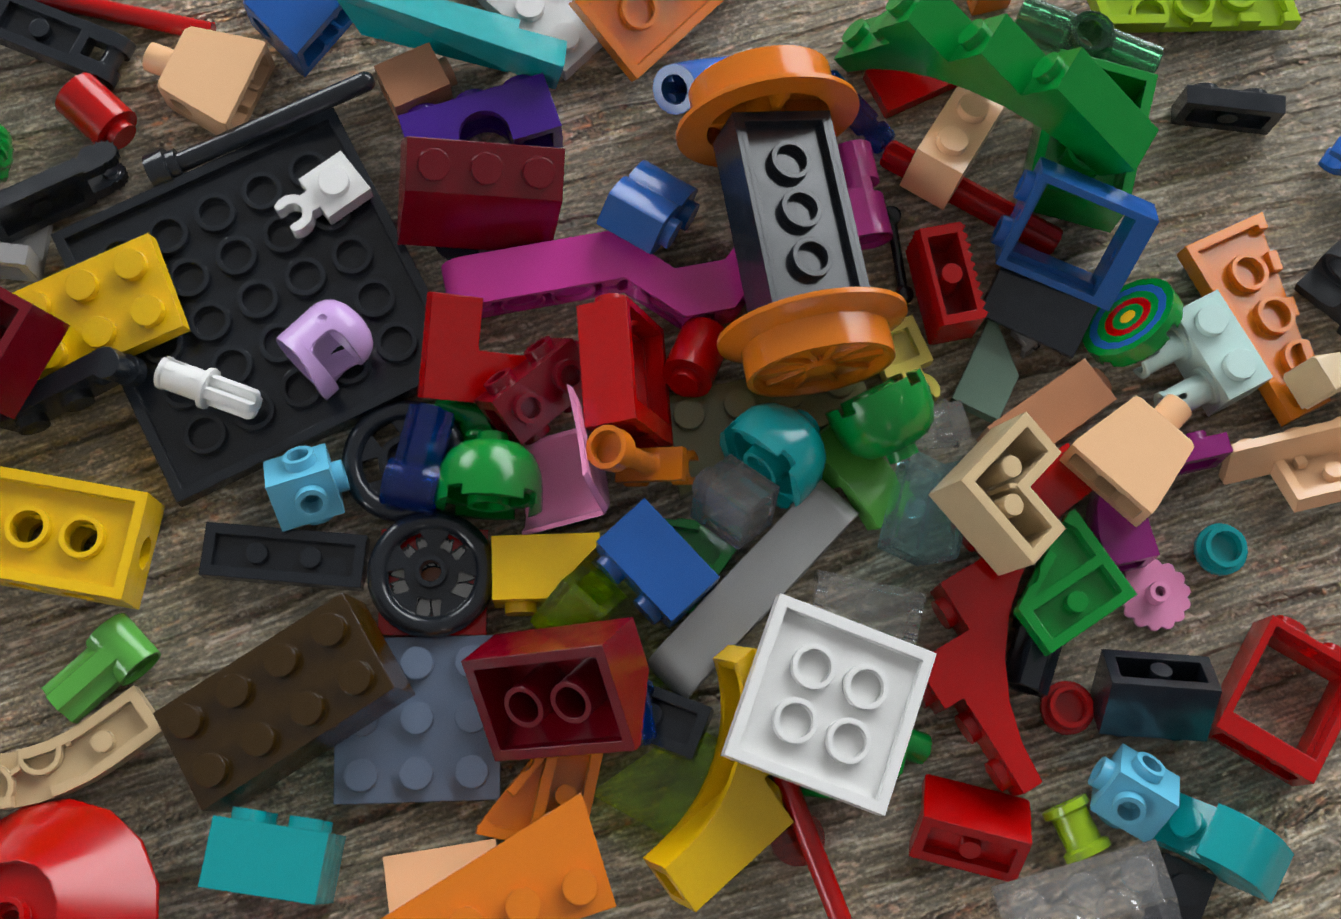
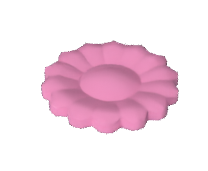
(1159, 598)

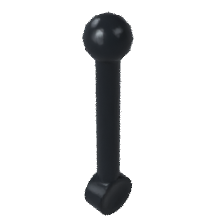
(902, 287)

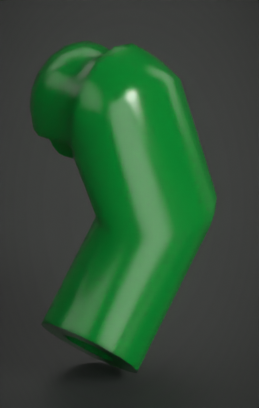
(467, 416)

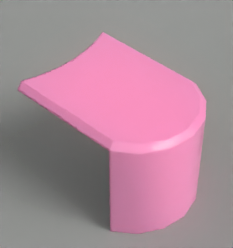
(571, 484)

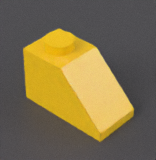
(533, 565)

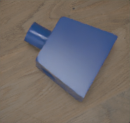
(299, 28)

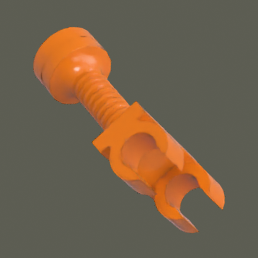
(615, 452)

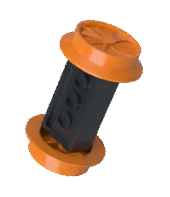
(772, 133)

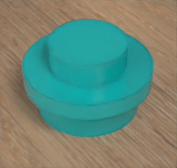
(1220, 549)

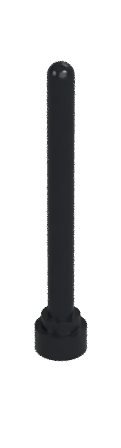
(165, 165)

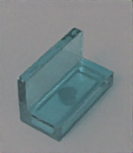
(913, 522)

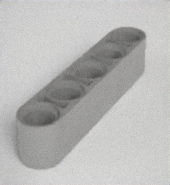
(750, 589)

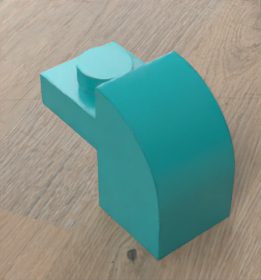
(1229, 844)

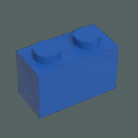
(655, 565)

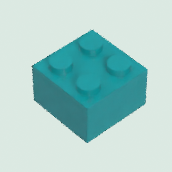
(273, 860)

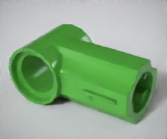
(114, 657)

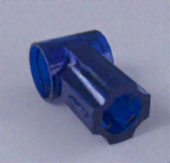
(415, 471)

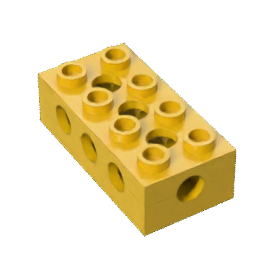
(71, 513)

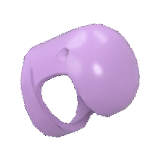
(317, 334)

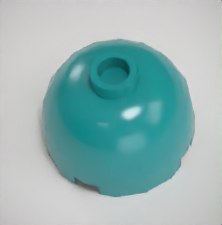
(780, 446)

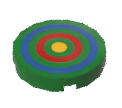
(1134, 324)

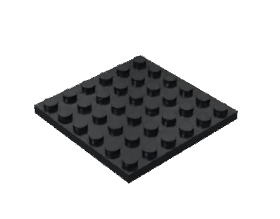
(244, 285)

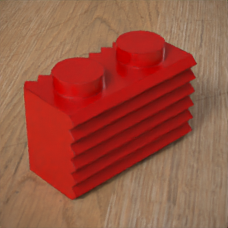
(945, 283)

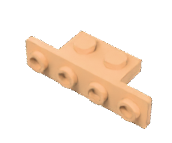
(1300, 460)

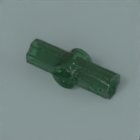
(1058, 29)

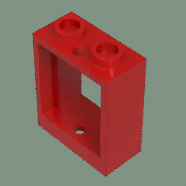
(623, 370)
(1290, 764)

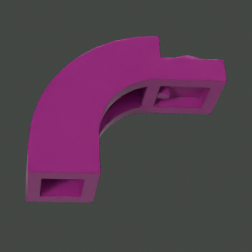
(1136, 546)

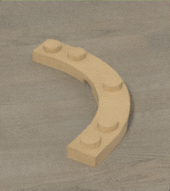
(80, 754)

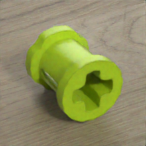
(1076, 829)

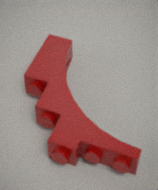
(973, 666)

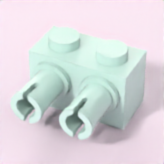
(1211, 356)

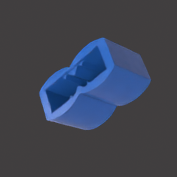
(649, 207)

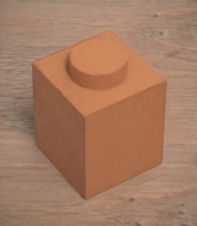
(415, 79)

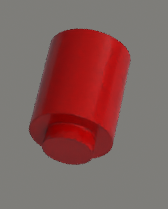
(96, 111)
(694, 358)

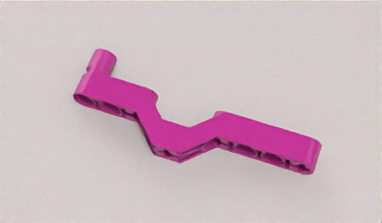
(605, 264)

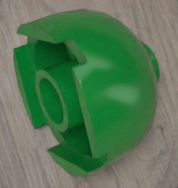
(885, 419)
(490, 478)

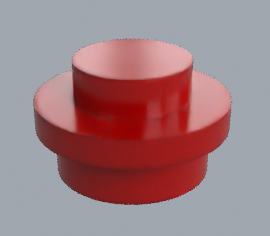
(1067, 708)

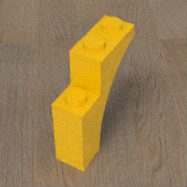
(732, 814)

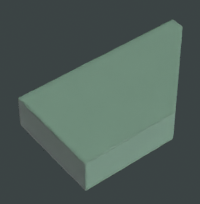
(987, 376)

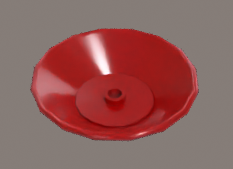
(74, 865)

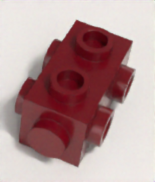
(534, 391)

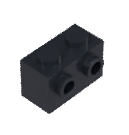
(1155, 695)

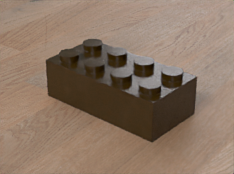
(283, 704)

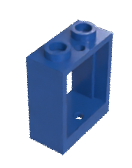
(1117, 261)

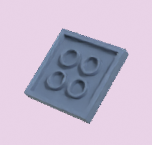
(428, 744)

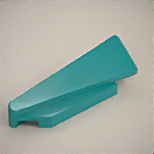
(461, 34)

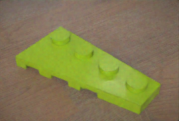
(1198, 15)

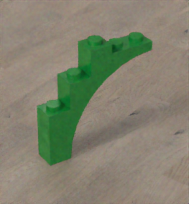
(997, 60)

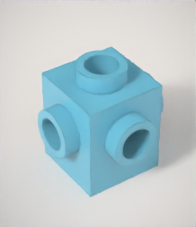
(305, 486)
(1134, 792)

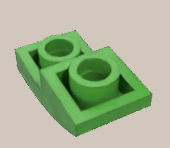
(862, 480)

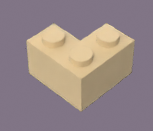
(993, 498)

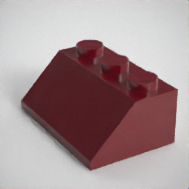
(478, 193)
(561, 690)

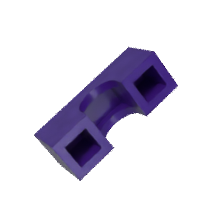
(516, 110)

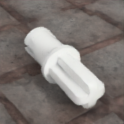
(207, 388)

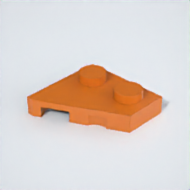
(539, 790)

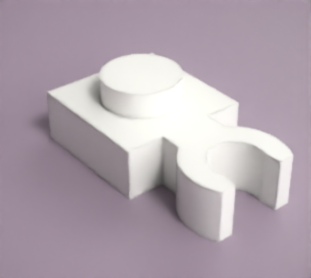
(330, 191)

